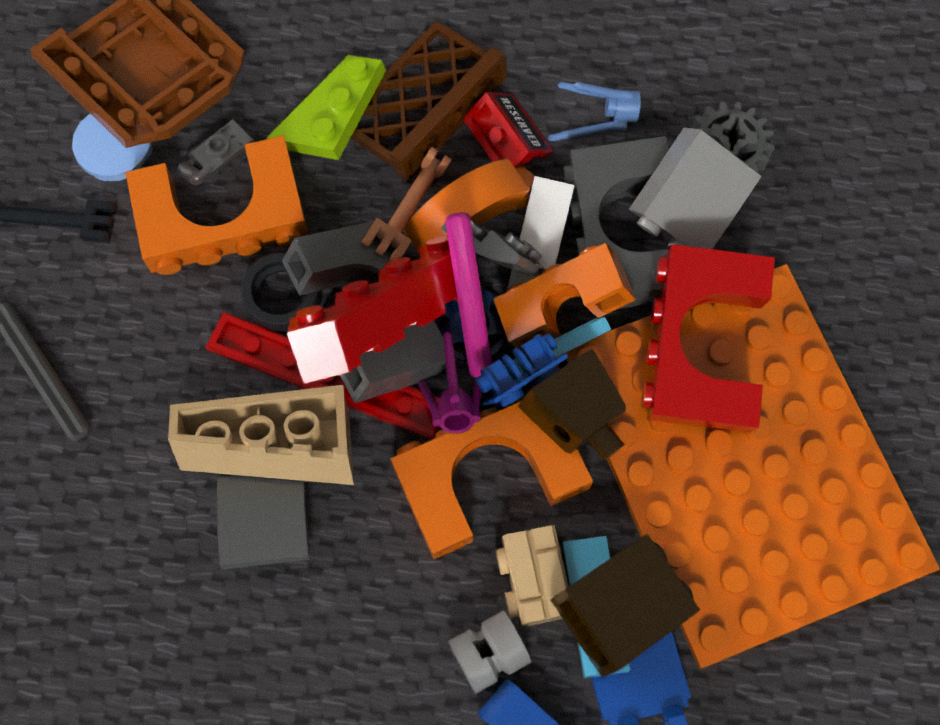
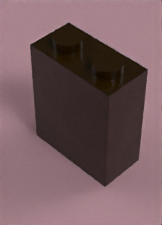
(625, 605)

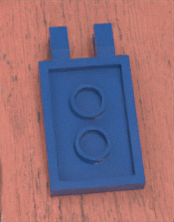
(650, 688)

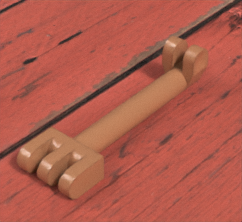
(391, 233)

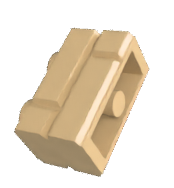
(534, 574)

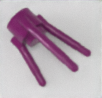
(455, 408)

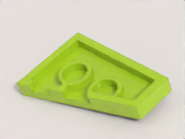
(333, 109)

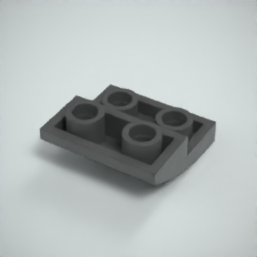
(505, 250)
(261, 521)

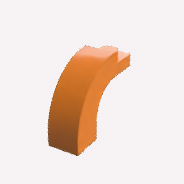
(480, 193)

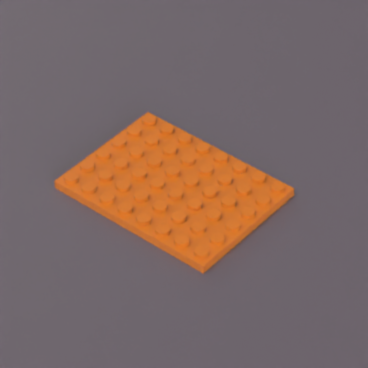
(768, 519)

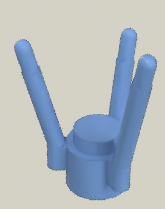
(619, 104)

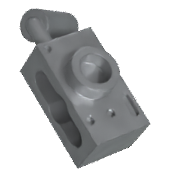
(215, 155)

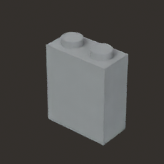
(694, 191)

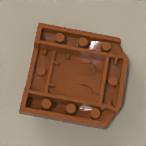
(143, 67)

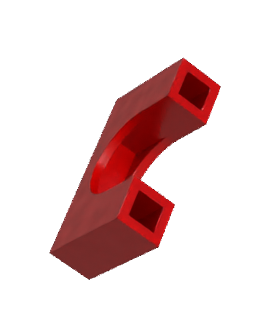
(676, 388)

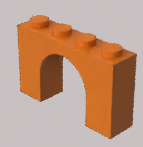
(173, 241)
(428, 472)

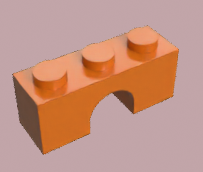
(533, 305)

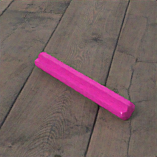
(468, 292)

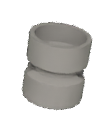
(504, 644)

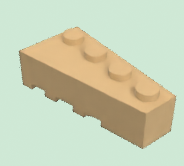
(267, 435)

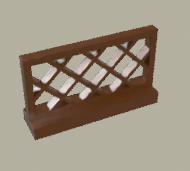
(448, 109)

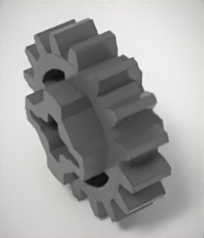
(747, 138)

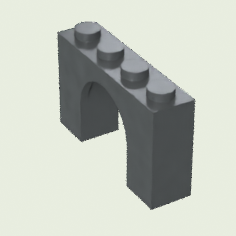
(603, 176)
(339, 259)

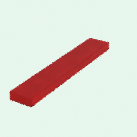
(274, 356)

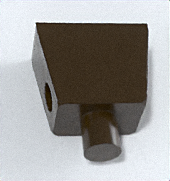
(578, 406)

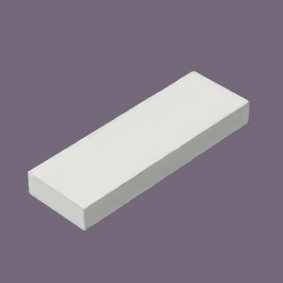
(545, 222)

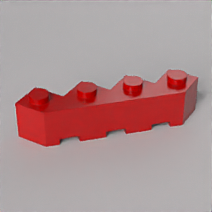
(373, 314)

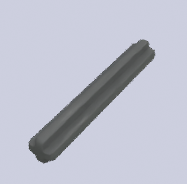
(42, 374)

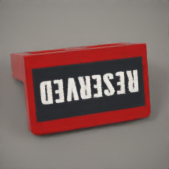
(506, 129)

